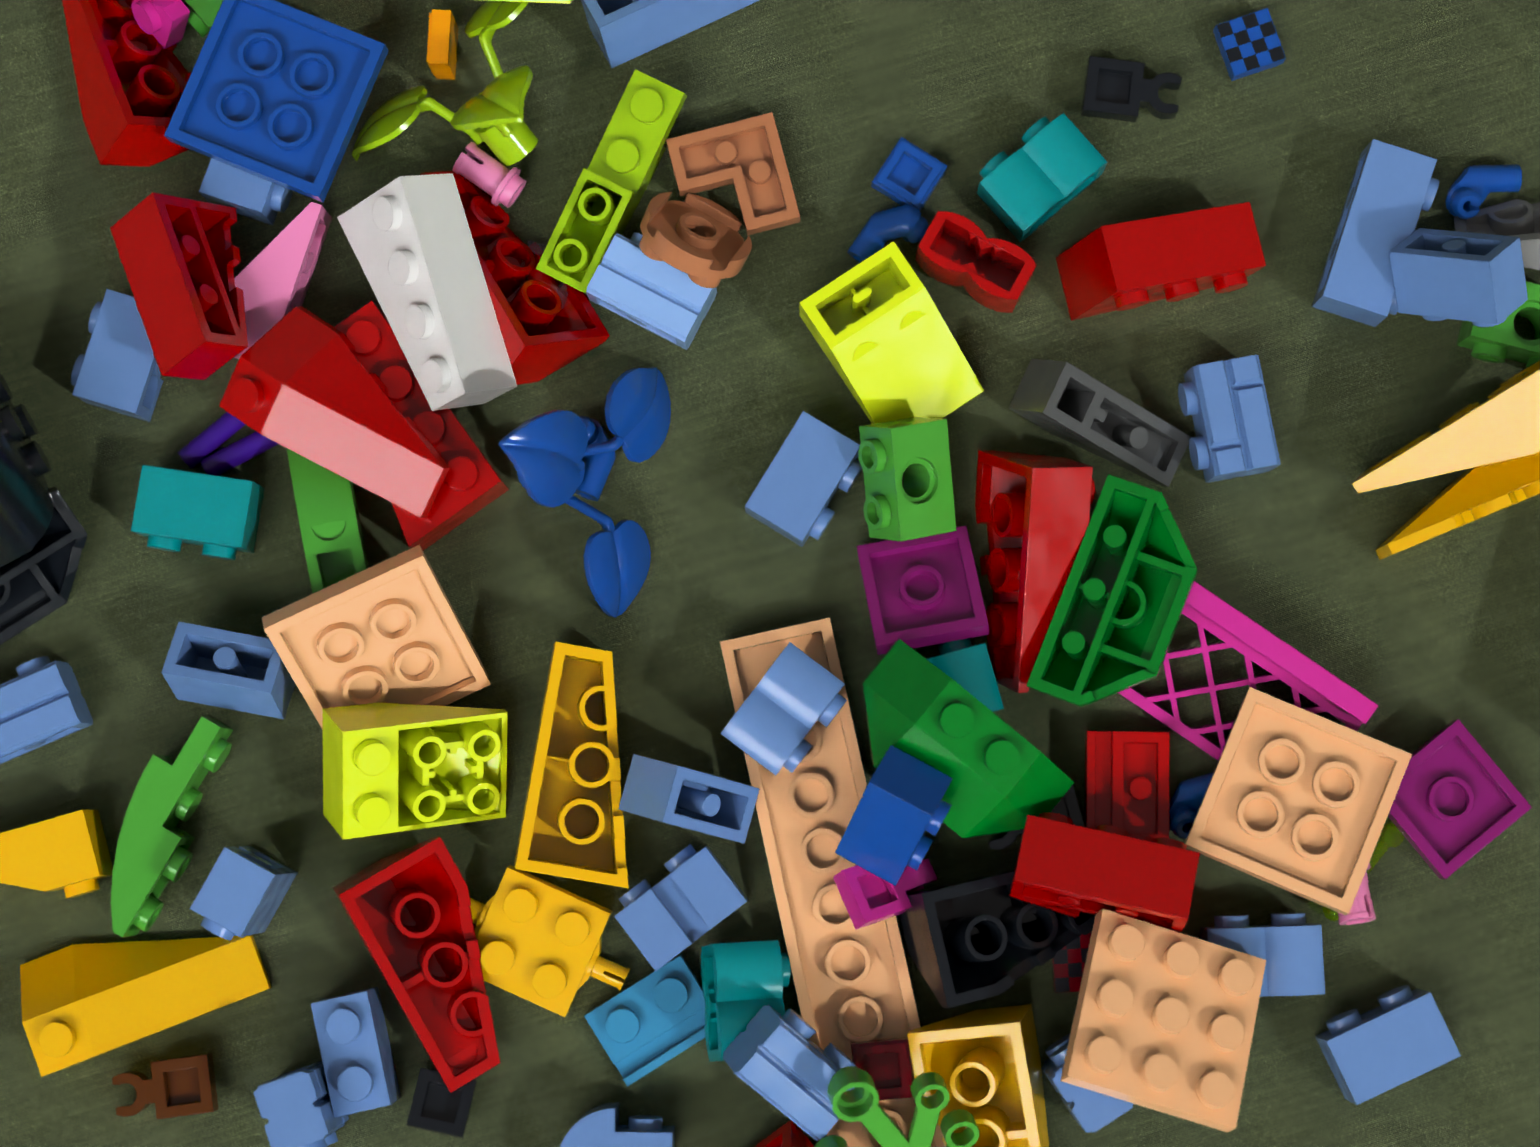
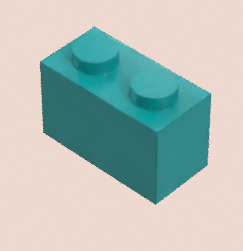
(197, 510)

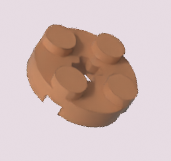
(694, 238)

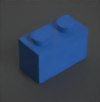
(893, 816)

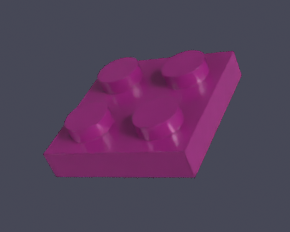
(922, 590)
(1454, 800)

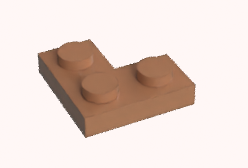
(741, 155)

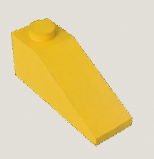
(57, 854)

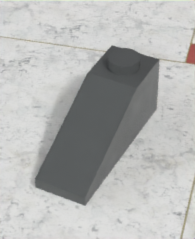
(1099, 420)

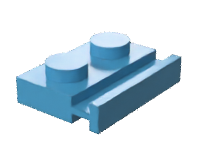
(651, 1020)

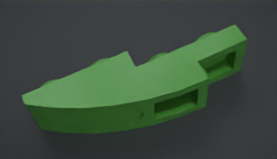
(327, 522)
(149, 842)

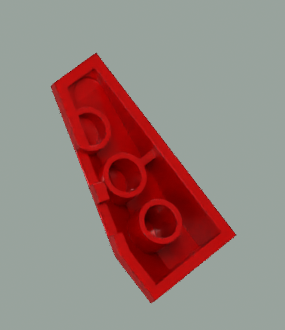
(424, 942)

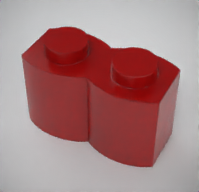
(962, 255)

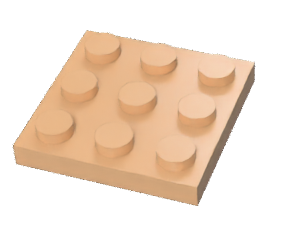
(377, 640)
(1298, 801)
(1164, 1021)

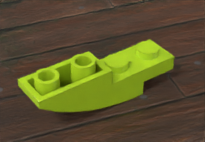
(613, 182)

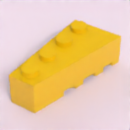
(575, 775)

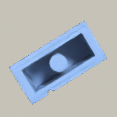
(649, 292)

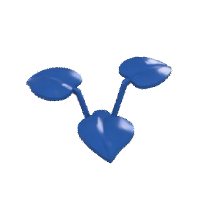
(550, 469)

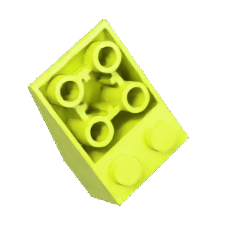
(890, 341)
(412, 767)

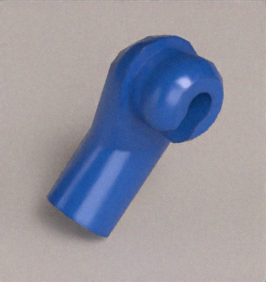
(1477, 183)
(888, 225)
(596, 466)
(1186, 803)

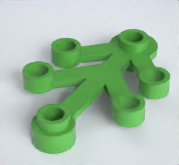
(863, 1106)

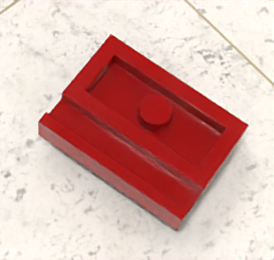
(1128, 782)

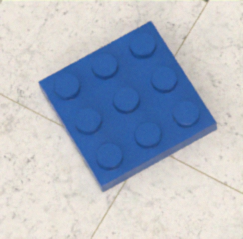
(277, 94)

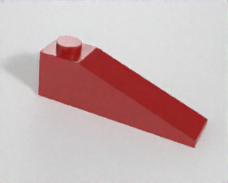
(123, 83)
(532, 323)
(321, 402)
(1034, 530)

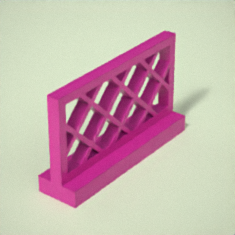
(1265, 650)

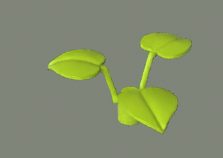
(489, 117)

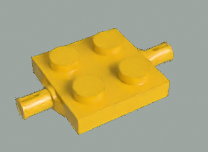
(542, 941)

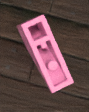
(282, 272)

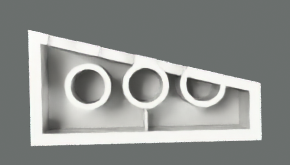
(432, 288)

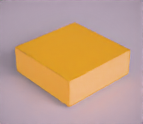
(442, 44)

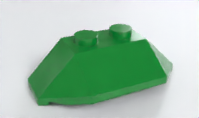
(1117, 599)
(943, 725)

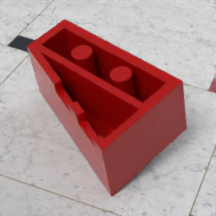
(1160, 259)
(184, 282)
(1104, 868)

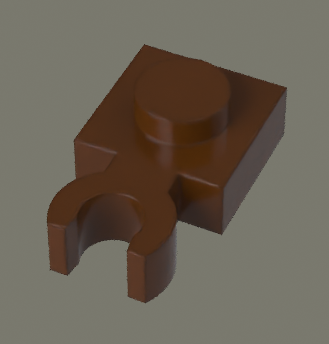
(177, 1087)

